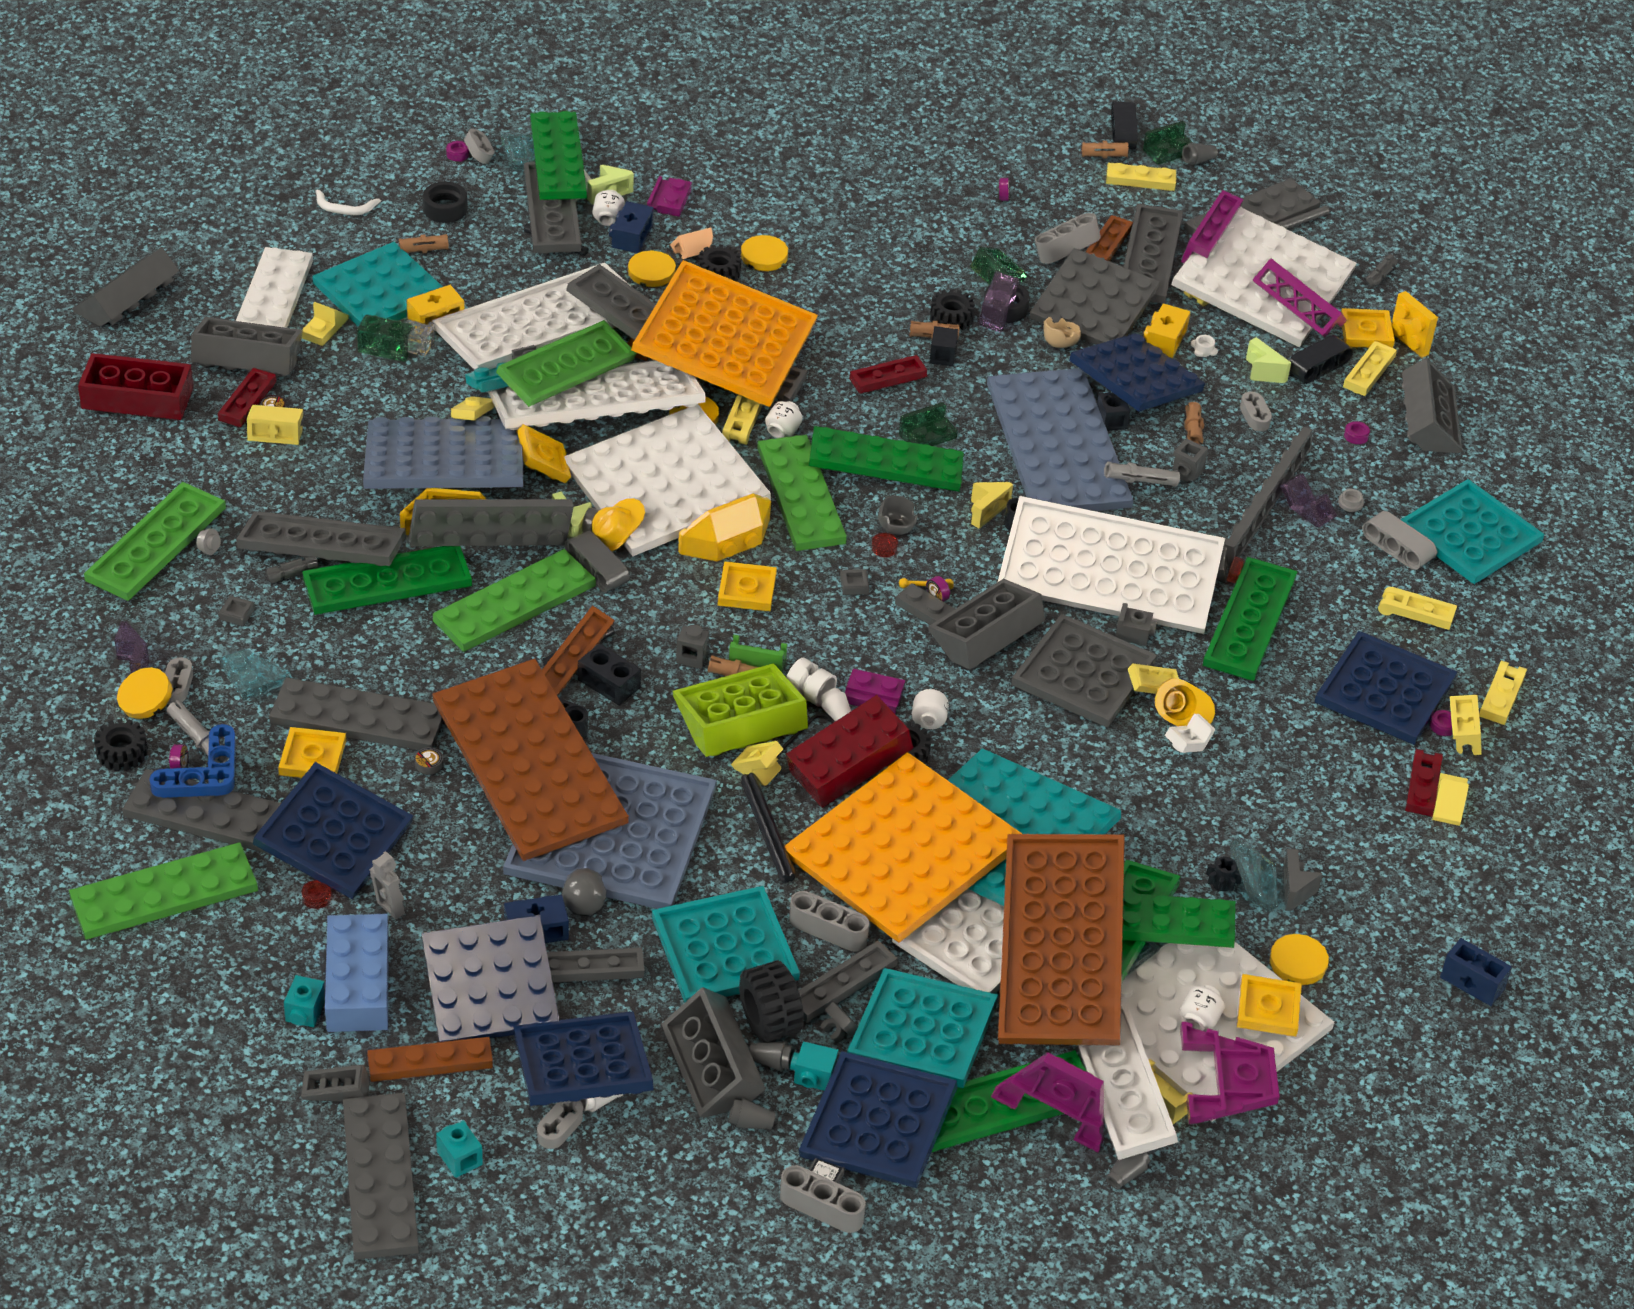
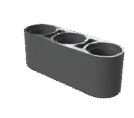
(598, 560)

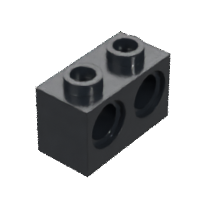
(609, 674)

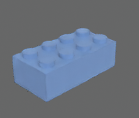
(357, 973)

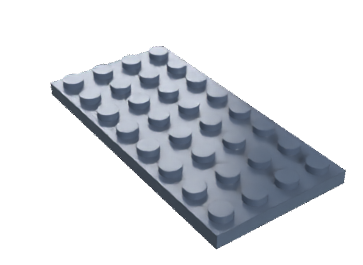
(1058, 439)

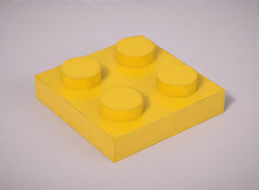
(1413, 324)
(1367, 326)
(543, 454)
(747, 586)
(311, 746)
(1269, 1005)

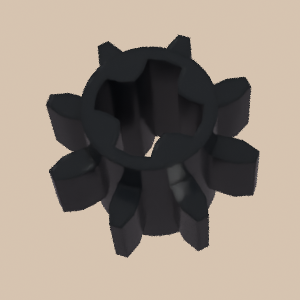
(1223, 874)

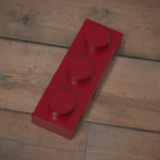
(888, 374)
(249, 393)

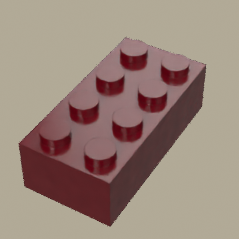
(136, 386)
(849, 751)

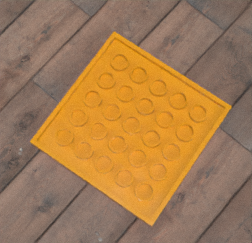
(725, 333)
(902, 846)

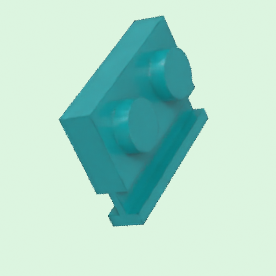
(485, 379)

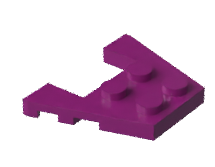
(1243, 1075)
(1063, 1088)

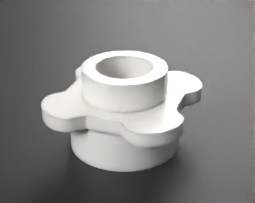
(1204, 346)

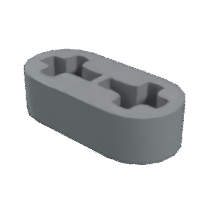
(479, 146)
(1255, 411)
(181, 681)
(565, 1126)

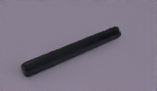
(768, 827)

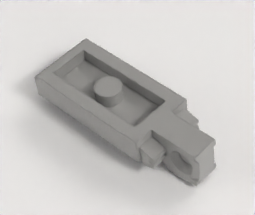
(387, 885)

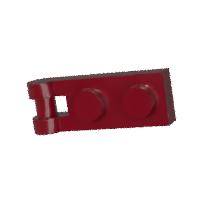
(1423, 783)

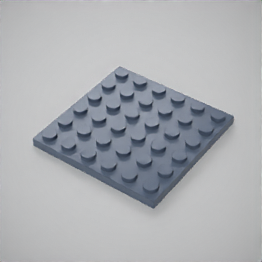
(441, 454)
(650, 852)

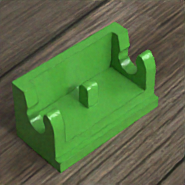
(756, 655)

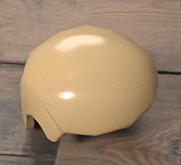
(1059, 335)

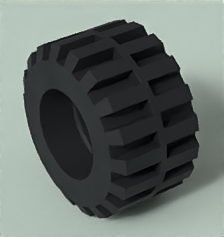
(771, 1001)

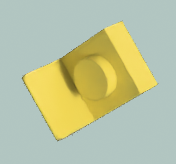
(324, 324)
(989, 500)
(760, 760)
(1450, 799)

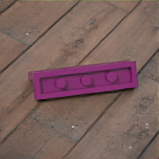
(1213, 225)
(1305, 293)

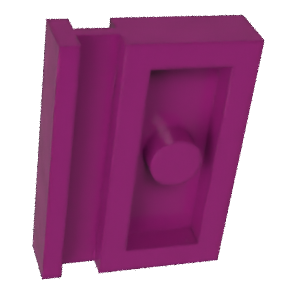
(670, 195)
(865, 685)

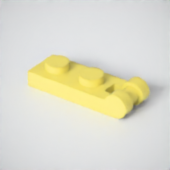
(743, 417)
(1417, 607)
(1502, 693)

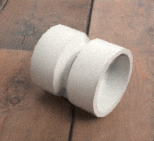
(811, 680)

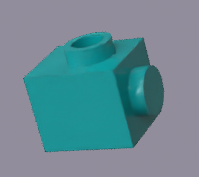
(304, 1001)
(813, 1065)
(459, 1148)

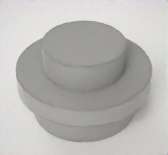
(1351, 500)
(208, 541)

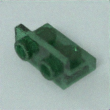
(1166, 142)
(990, 260)
(383, 337)
(927, 426)

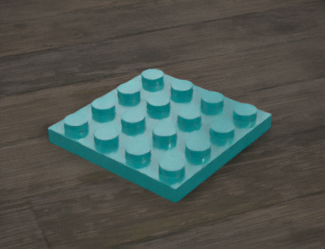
(375, 283)
(1473, 531)
(720, 938)
(924, 1025)

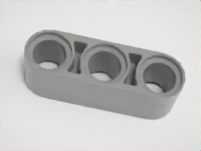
(1063, 238)
(1399, 540)
(829, 921)
(822, 1199)

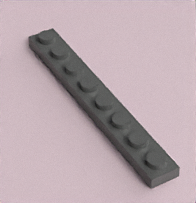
(1269, 494)

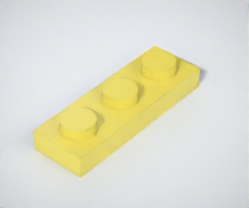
(1141, 176)
(1369, 368)

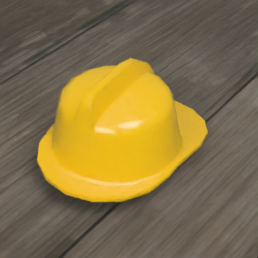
(618, 522)
(1180, 700)

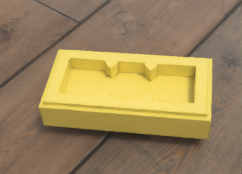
(472, 408)
(1149, 678)

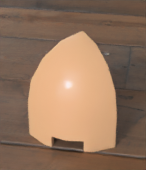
(692, 243)

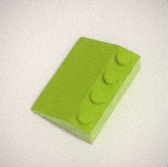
(741, 709)

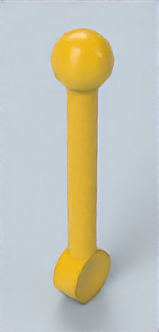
(903, 583)

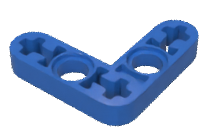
(214, 771)

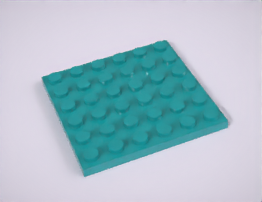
(1029, 805)

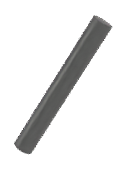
(1305, 217)

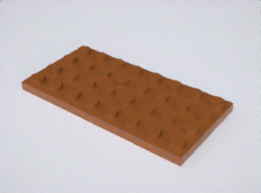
(530, 759)
(1062, 940)

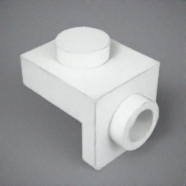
(1191, 737)

